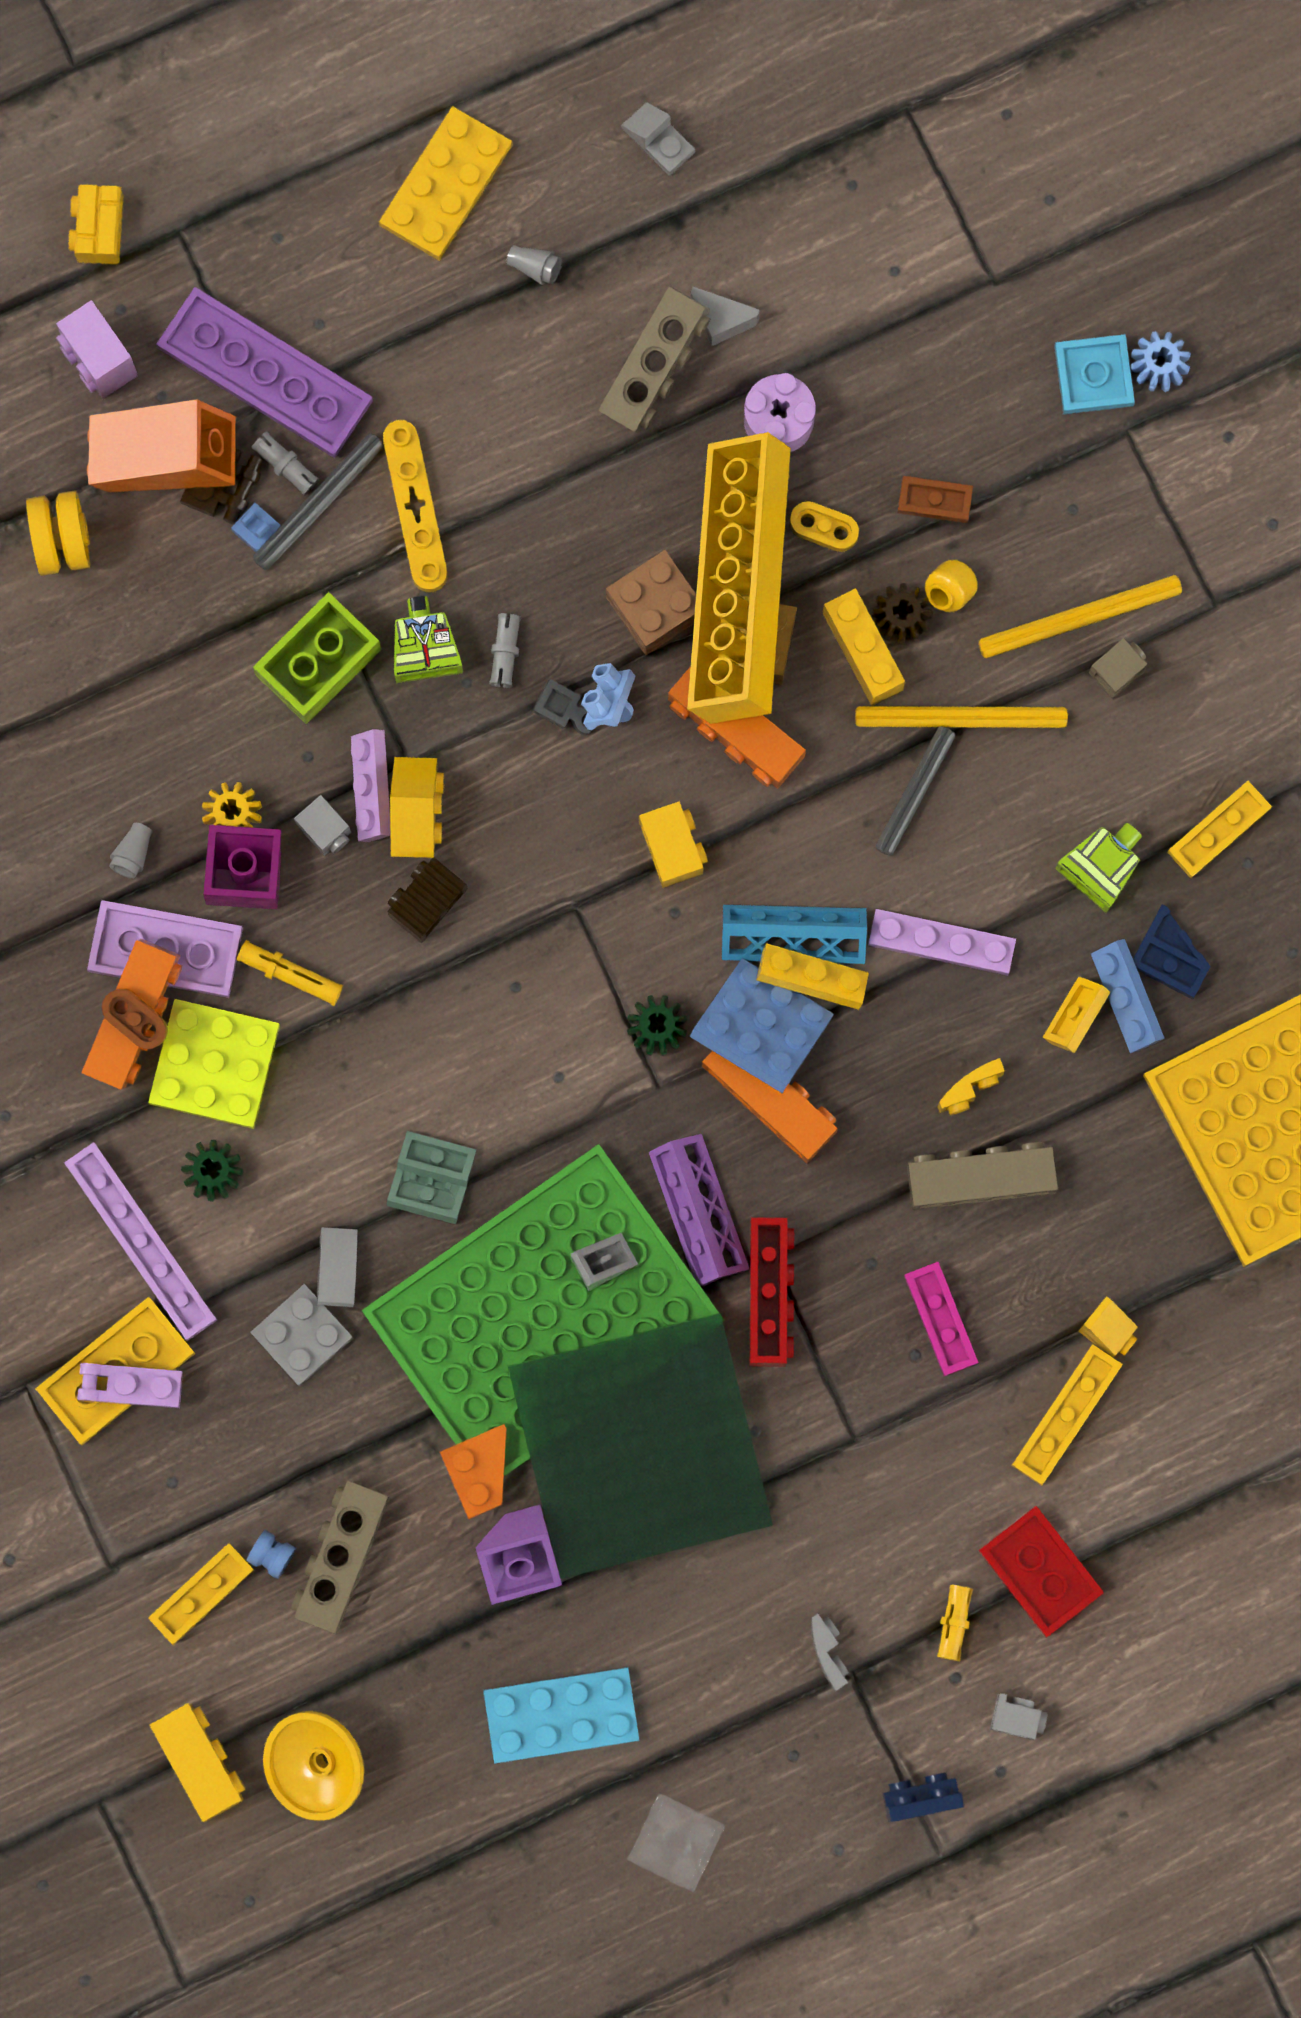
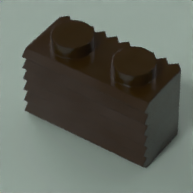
(426, 898)

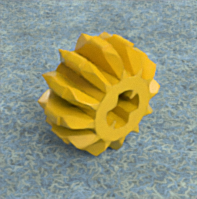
(236, 798)

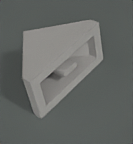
(726, 316)
(603, 1261)

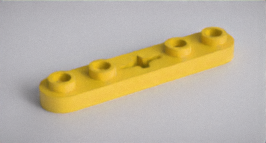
(421, 538)

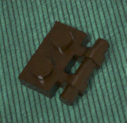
(209, 498)

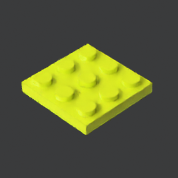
(214, 1063)

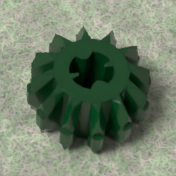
(644, 1025)
(206, 1182)

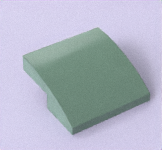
(431, 1177)

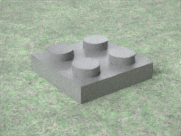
(301, 1335)

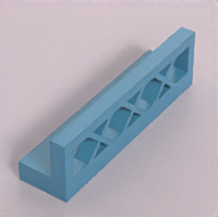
(795, 926)

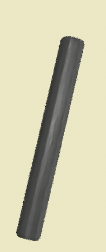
(318, 501)

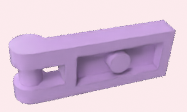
(131, 1385)

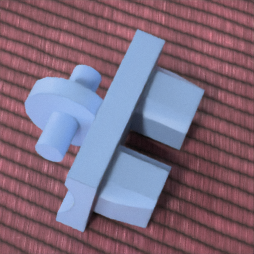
(609, 700)

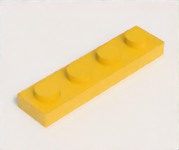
(1067, 1415)

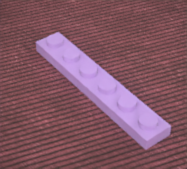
(140, 1241)

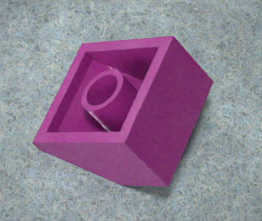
(243, 867)

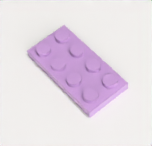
(205, 945)

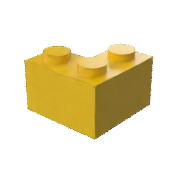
(414, 805)

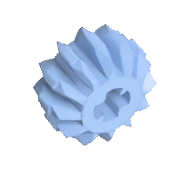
(1172, 367)

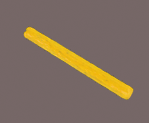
(1080, 616)
(961, 716)

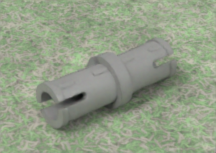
(285, 463)
(505, 650)

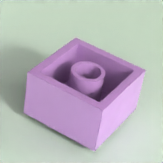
(97, 350)

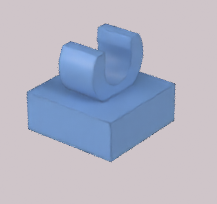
(255, 527)

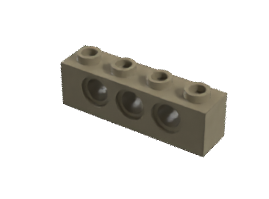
(619, 402)
(330, 1614)

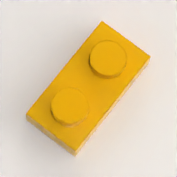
(1076, 1014)

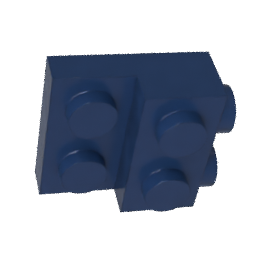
(935, 1796)

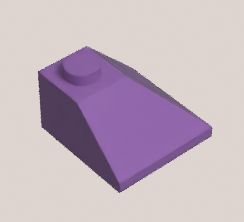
(518, 1556)

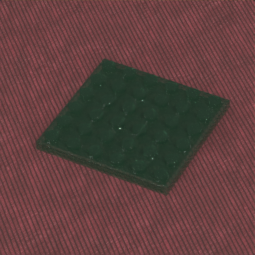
(640, 1445)

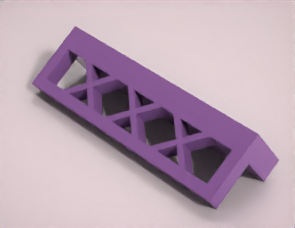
(693, 1211)

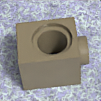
(1119, 667)

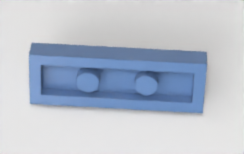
(1127, 996)

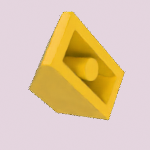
(1110, 1329)

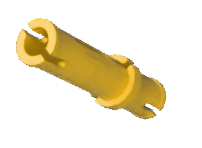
(275, 966)

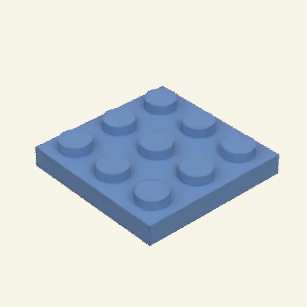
(761, 1026)

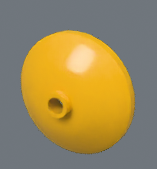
(299, 1773)

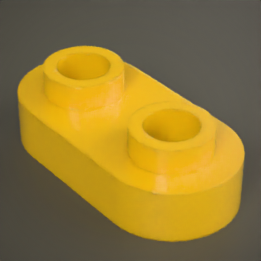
(825, 524)

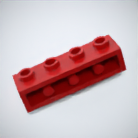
(768, 1292)

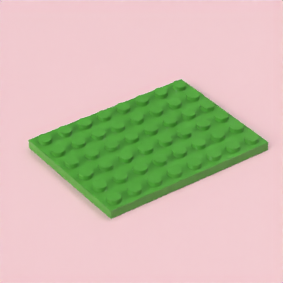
(518, 1297)

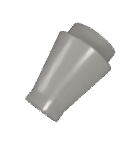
(535, 263)
(131, 852)

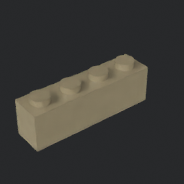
(982, 1177)

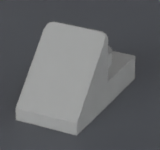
(658, 138)

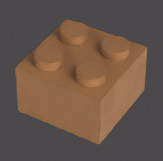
(653, 602)

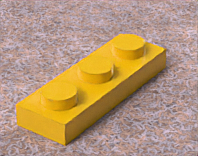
(1219, 829)
(812, 976)
(201, 1594)

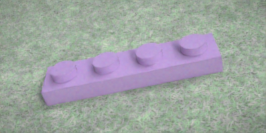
(942, 942)

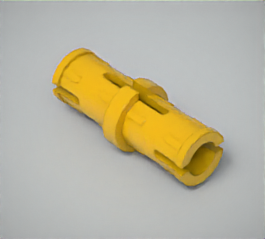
(954, 1622)

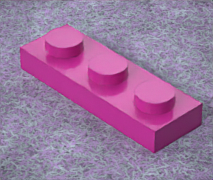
(941, 1319)

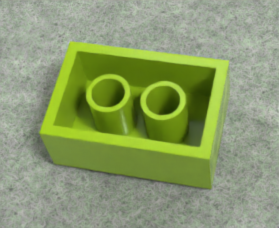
(317, 658)

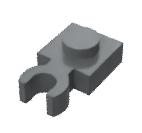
(560, 706)

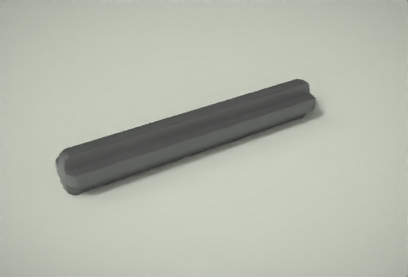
(915, 791)

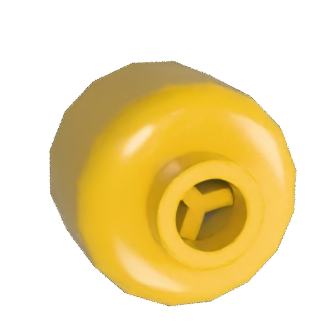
(951, 586)

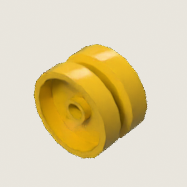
(63, 532)

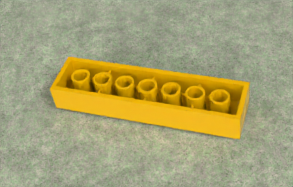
(739, 578)

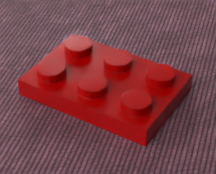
(1041, 1571)

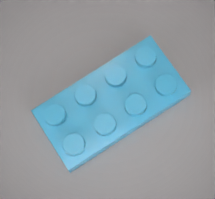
(561, 1715)

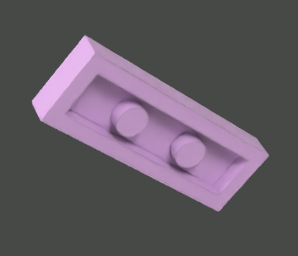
(370, 785)

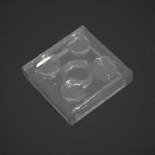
(676, 1842)

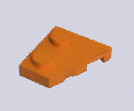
(478, 1470)

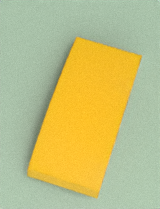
(962, 1093)

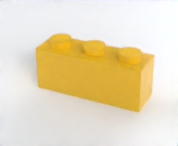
(863, 647)
(198, 1761)

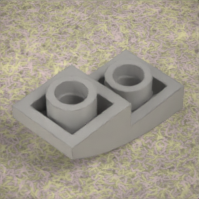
(337, 1267)
(824, 1640)

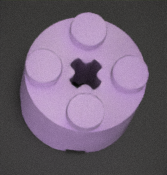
(785, 394)

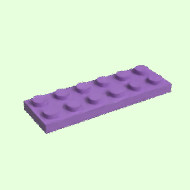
(264, 372)

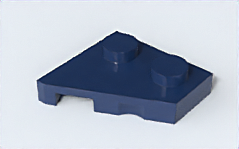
(1170, 956)

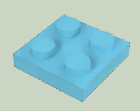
(1094, 374)

